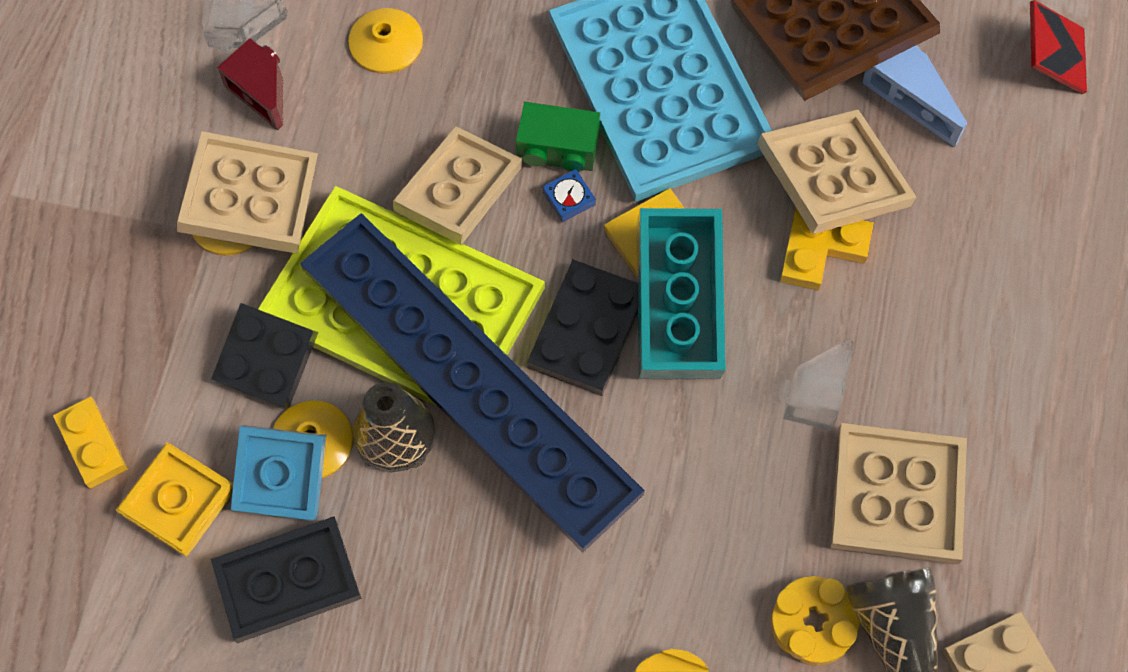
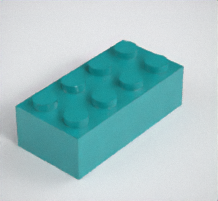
(680, 293)

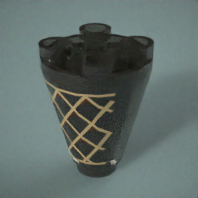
(393, 429)
(900, 618)

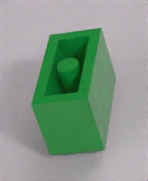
(558, 136)

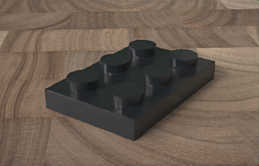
(586, 328)
(285, 579)

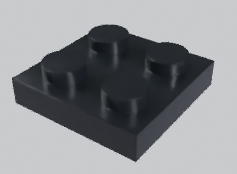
(264, 355)

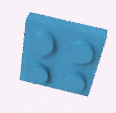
(278, 472)

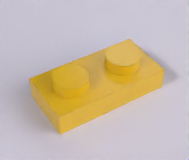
(90, 442)

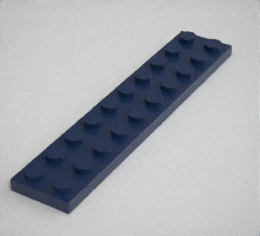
(473, 382)

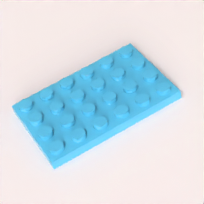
(663, 89)

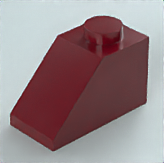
(256, 80)

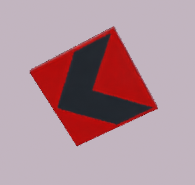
(1058, 47)

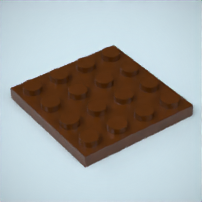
(834, 40)

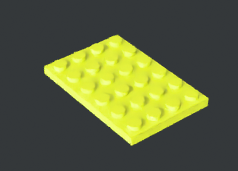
(482, 287)

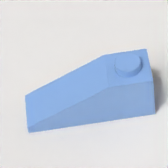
(917, 90)

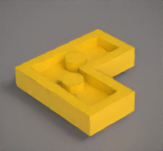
(808, 251)

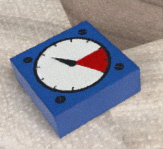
(569, 195)

